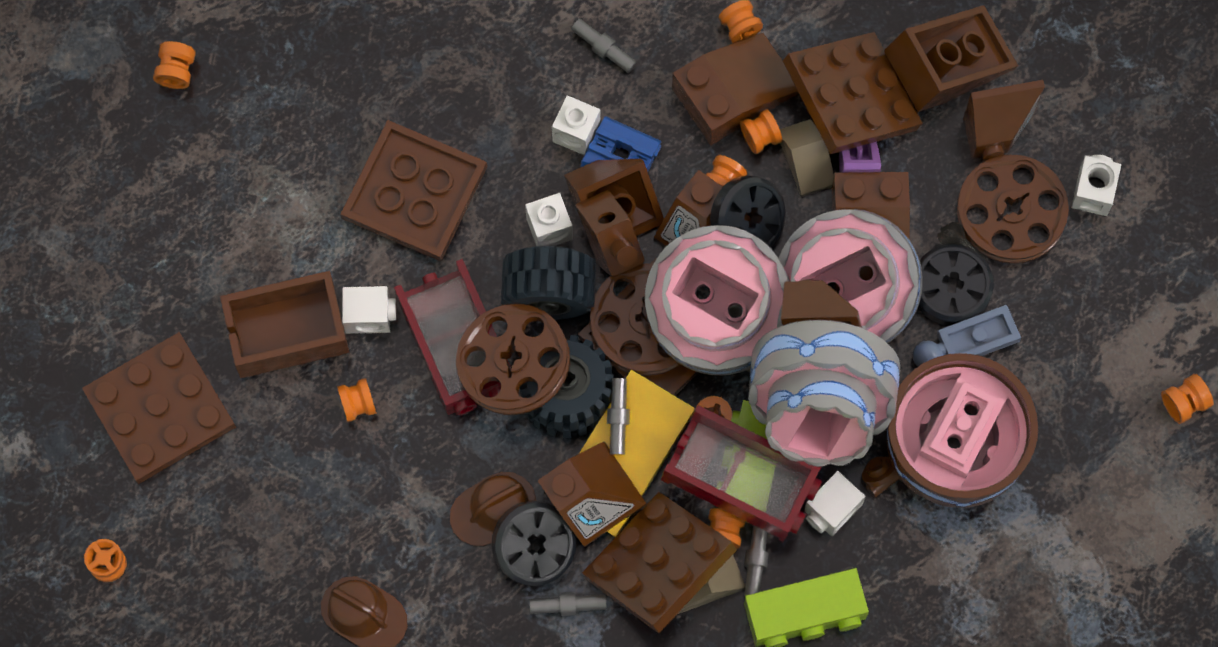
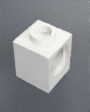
(575, 125)
(1089, 197)
(549, 221)
(368, 309)
(834, 504)

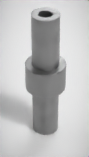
(603, 45)
(618, 416)
(756, 561)
(568, 604)

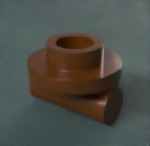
(879, 475)

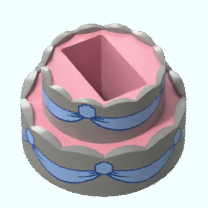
(844, 241)
(736, 271)
(823, 390)

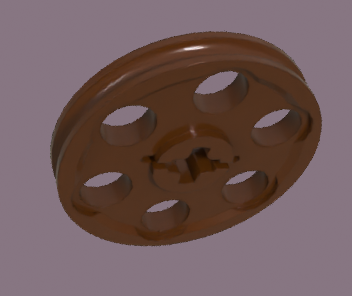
(1011, 192)
(629, 330)
(524, 369)

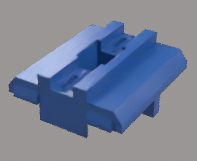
(617, 135)

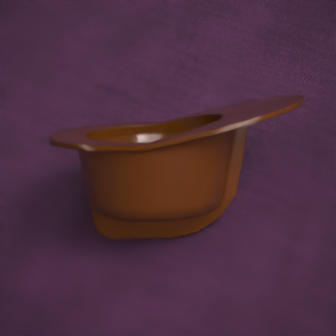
(482, 505)
(364, 613)

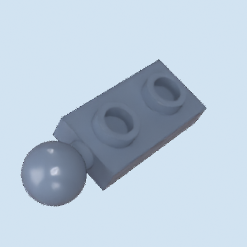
(972, 336)

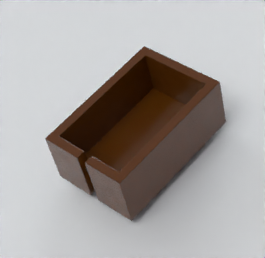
(284, 324)

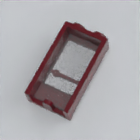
(438, 318)
(741, 474)

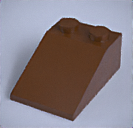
(949, 57)
(733, 86)
(874, 192)

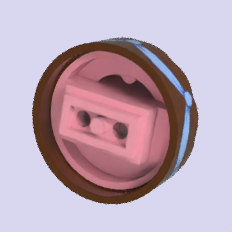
(993, 442)

